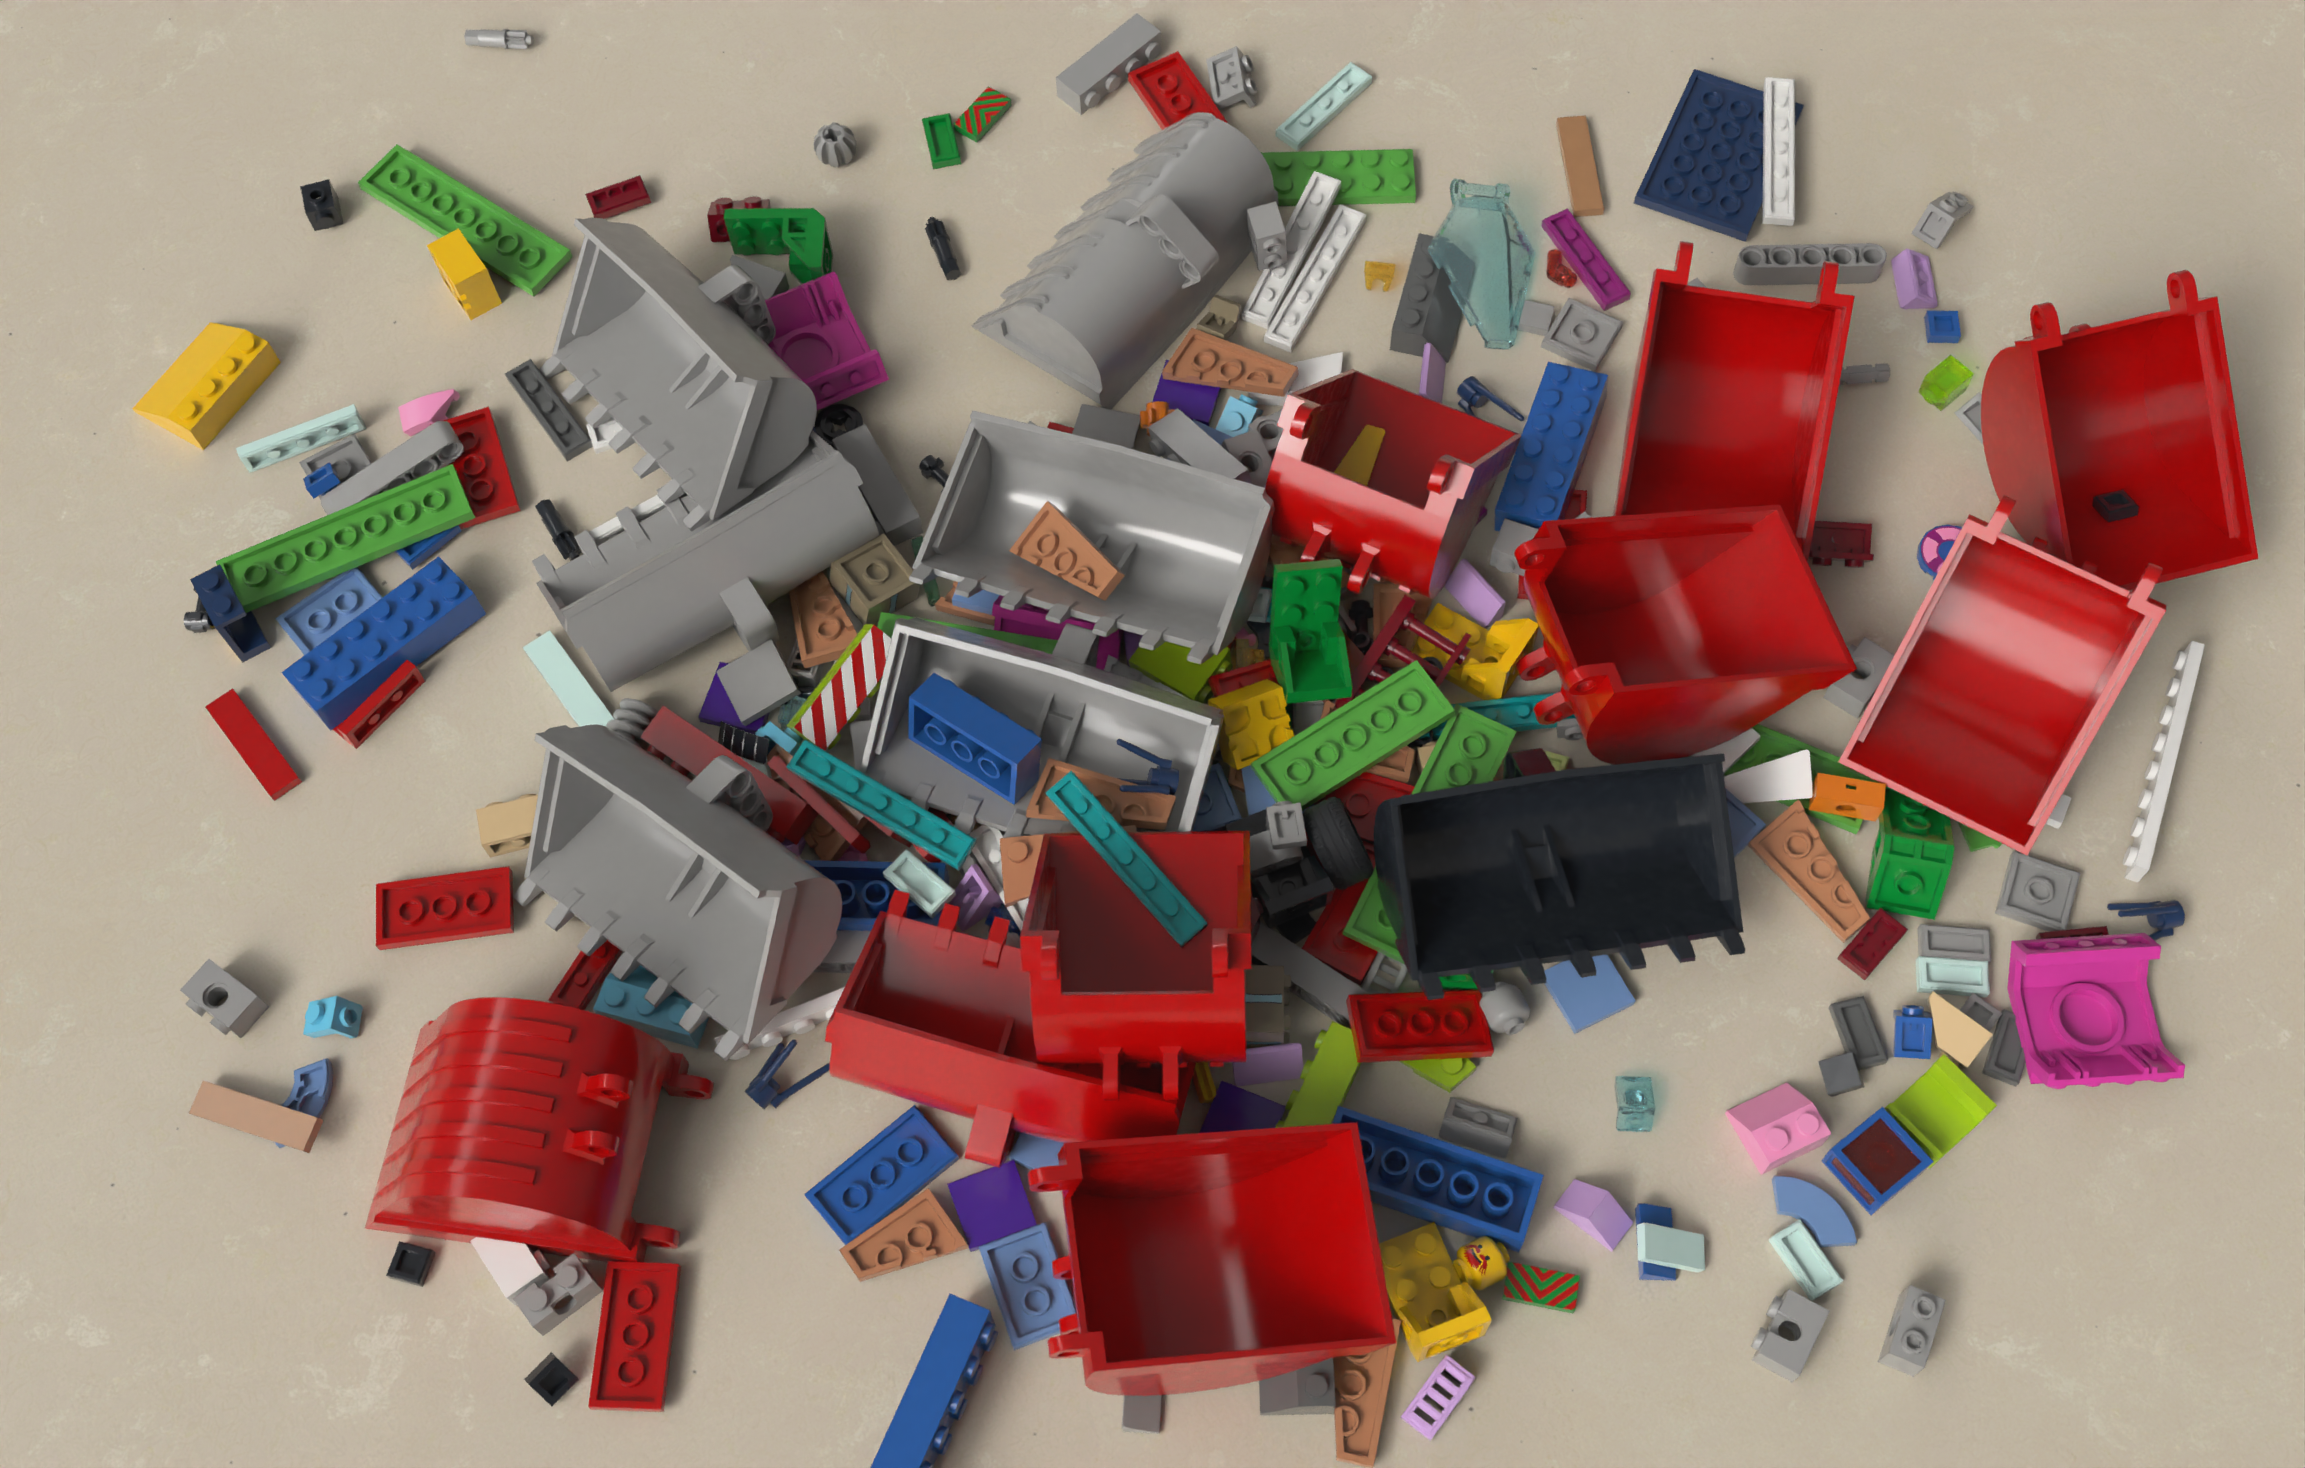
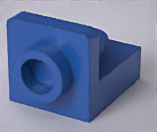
(1912, 1032)

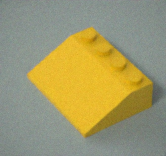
(208, 383)

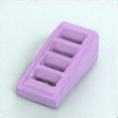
(1458, 1372)

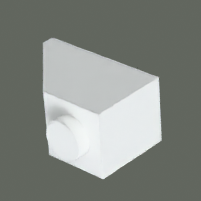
(512, 1265)

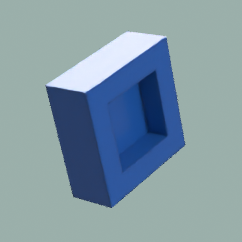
(1942, 326)
(321, 480)

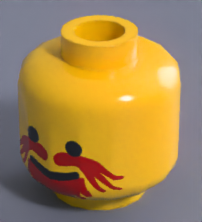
(1481, 1262)

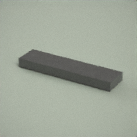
(549, 410)

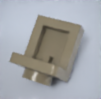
(1221, 318)

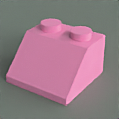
(1778, 1127)

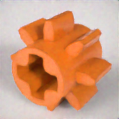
(1153, 413)

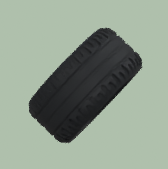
(1337, 843)

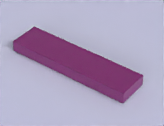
(1585, 259)

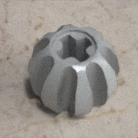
(835, 144)

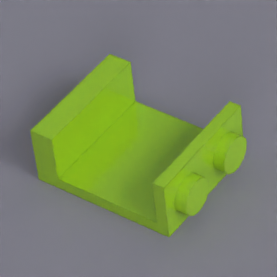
(1940, 1108)

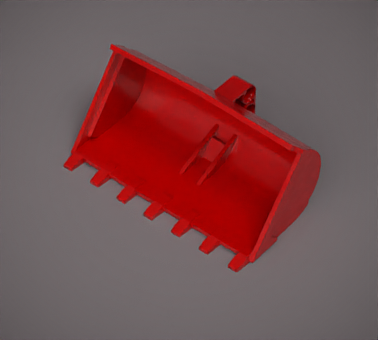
(953, 1030)

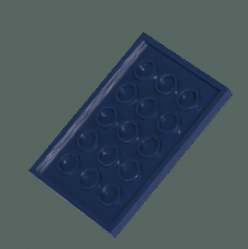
(1711, 157)

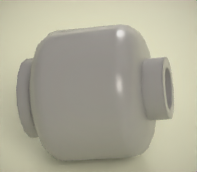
(1505, 1008)

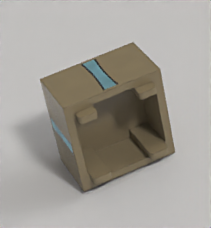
(874, 580)
(1266, 1006)

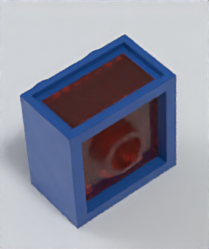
(1876, 1161)

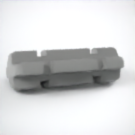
(1865, 374)

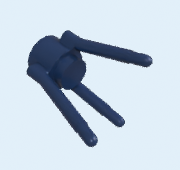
(1476, 394)
(1159, 779)
(2159, 915)
(764, 1088)

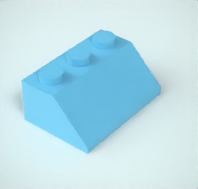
(627, 1004)

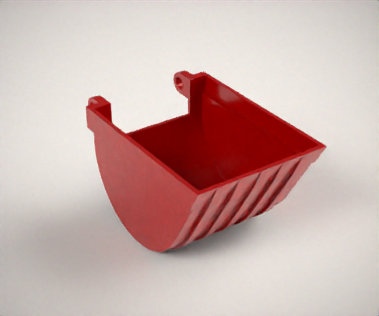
(1733, 399)
(2130, 411)
(1420, 493)
(1675, 627)
(2002, 681)
(1111, 976)
(529, 1130)
(1216, 1257)

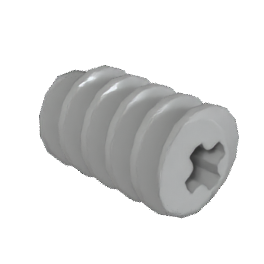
(631, 719)

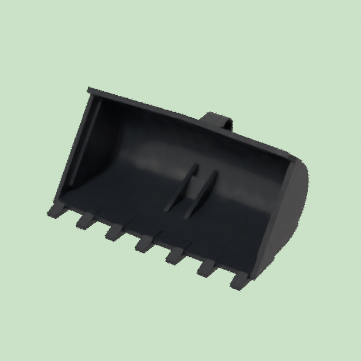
(1558, 868)

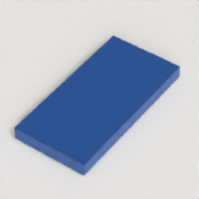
(882, 1175)

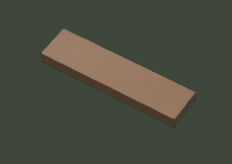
(1579, 166)
(256, 1116)

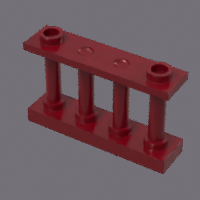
(1388, 644)

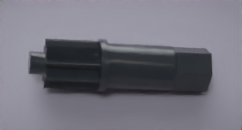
(941, 244)
(561, 535)

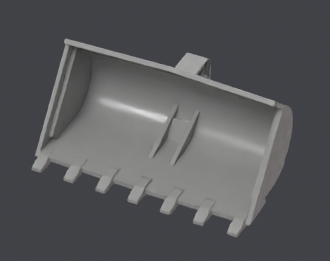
(1137, 260)
(680, 369)
(1178, 533)
(673, 588)
(1055, 695)
(677, 879)

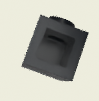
(321, 211)

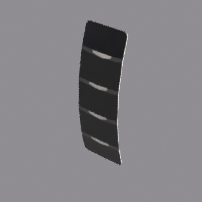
(743, 743)

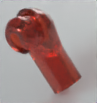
(1557, 271)

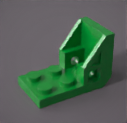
(783, 231)
(1305, 633)
(1909, 858)

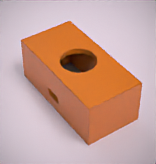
(1834, 798)

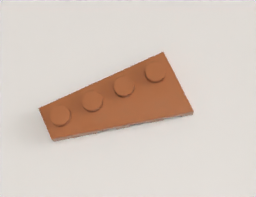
(1223, 364)
(1066, 552)
(820, 622)
(1127, 808)
(1360, 1402)

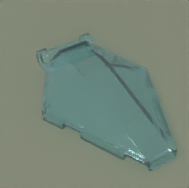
(1485, 260)

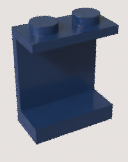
(228, 615)

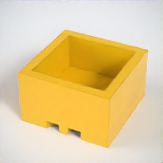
(464, 274)
(1252, 722)

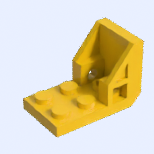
(1493, 655)
(1428, 1294)

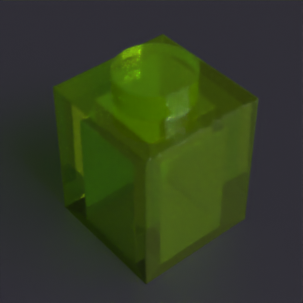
(1945, 382)

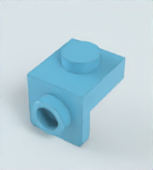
(1238, 415)
(787, 740)
(332, 1017)

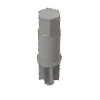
(499, 38)

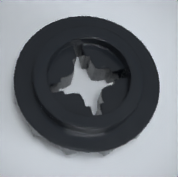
(837, 415)

